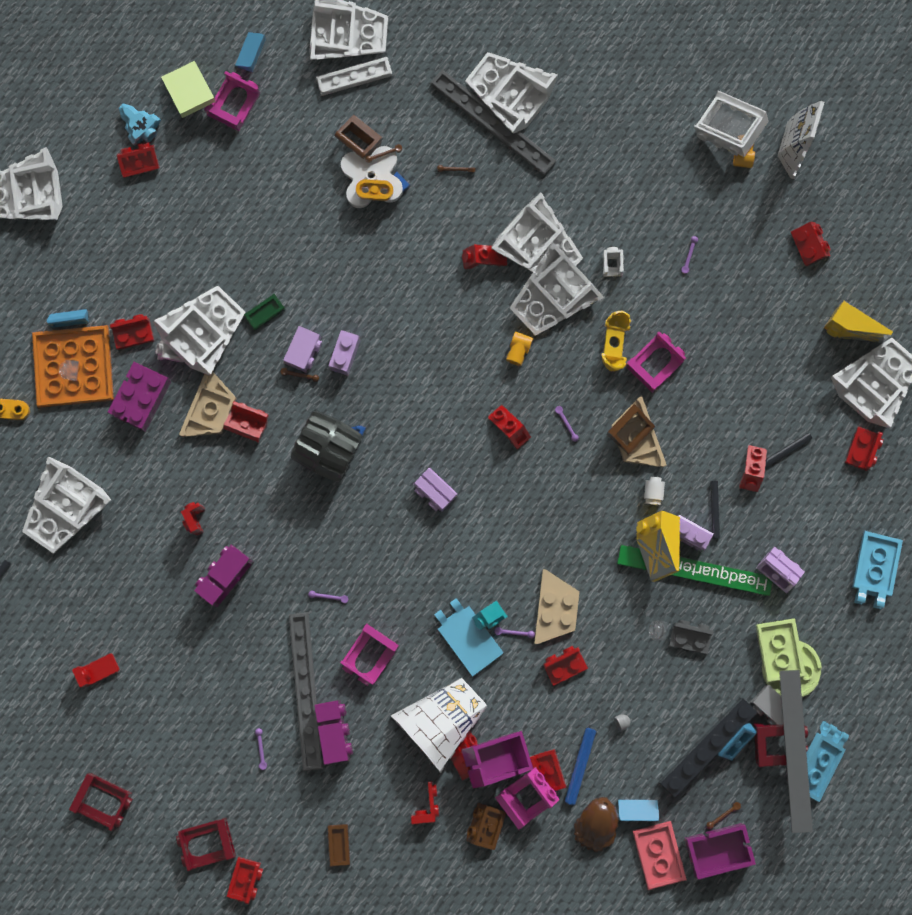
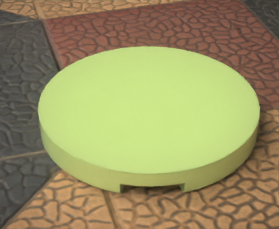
(812, 671)

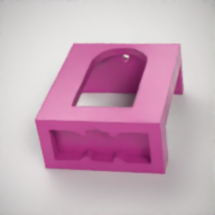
(232, 81)
(658, 341)
(350, 658)
(513, 806)

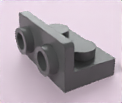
(691, 637)

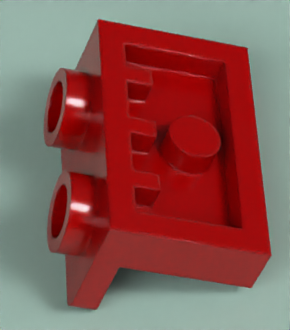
(137, 160)
(132, 331)
(864, 448)
(564, 666)

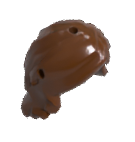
(597, 825)

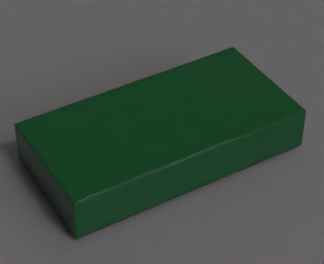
(264, 312)

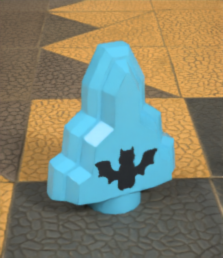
(139, 124)

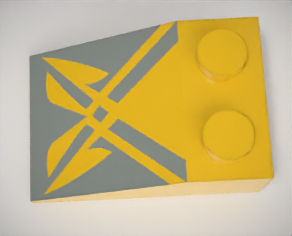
(853, 324)
(659, 544)

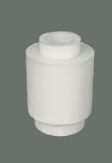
(654, 491)

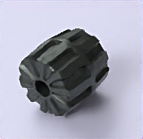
(326, 446)

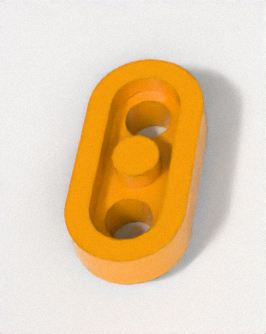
(375, 188)
(10, 407)

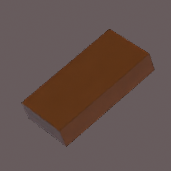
(339, 845)

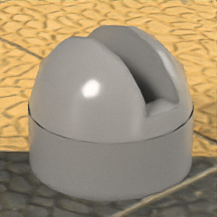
(622, 722)

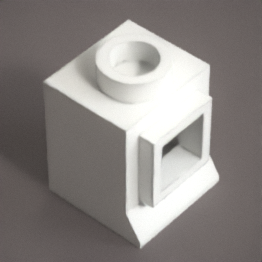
(613, 253)

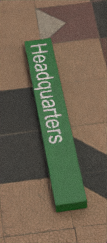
(704, 572)

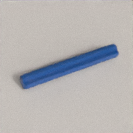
(580, 766)

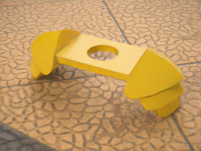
(615, 326)

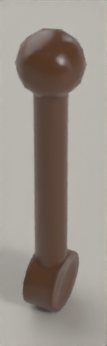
(398, 148)
(440, 168)
(284, 372)
(736, 806)

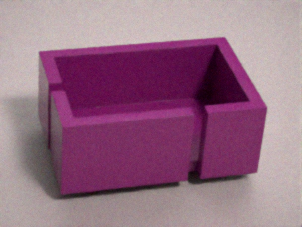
(139, 396)
(223, 575)
(333, 731)
(497, 759)
(719, 851)

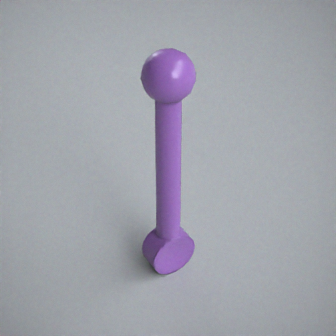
(685, 269)
(559, 410)
(344, 599)
(530, 634)
(263, 765)

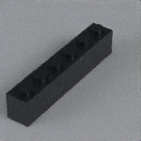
(707, 747)

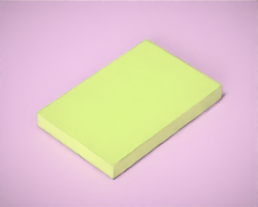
(188, 89)
(779, 648)

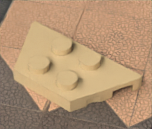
(208, 408)
(649, 450)
(556, 608)

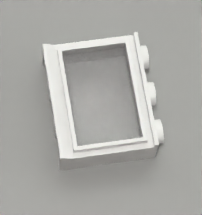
(731, 124)

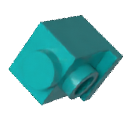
(489, 616)

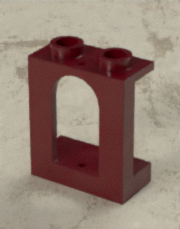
(760, 744)
(79, 806)
(192, 861)

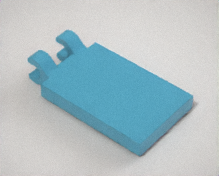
(876, 568)
(471, 645)
(824, 758)

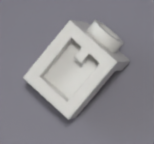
(165, 352)

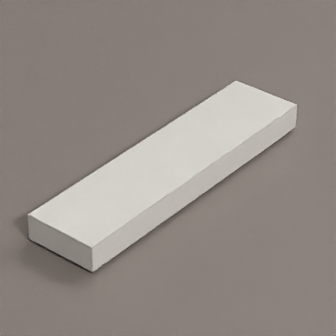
(354, 76)

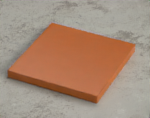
(94, 376)

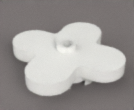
(358, 169)

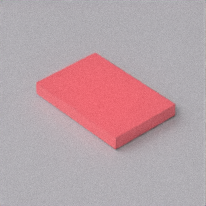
(659, 855)

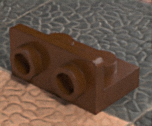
(485, 826)

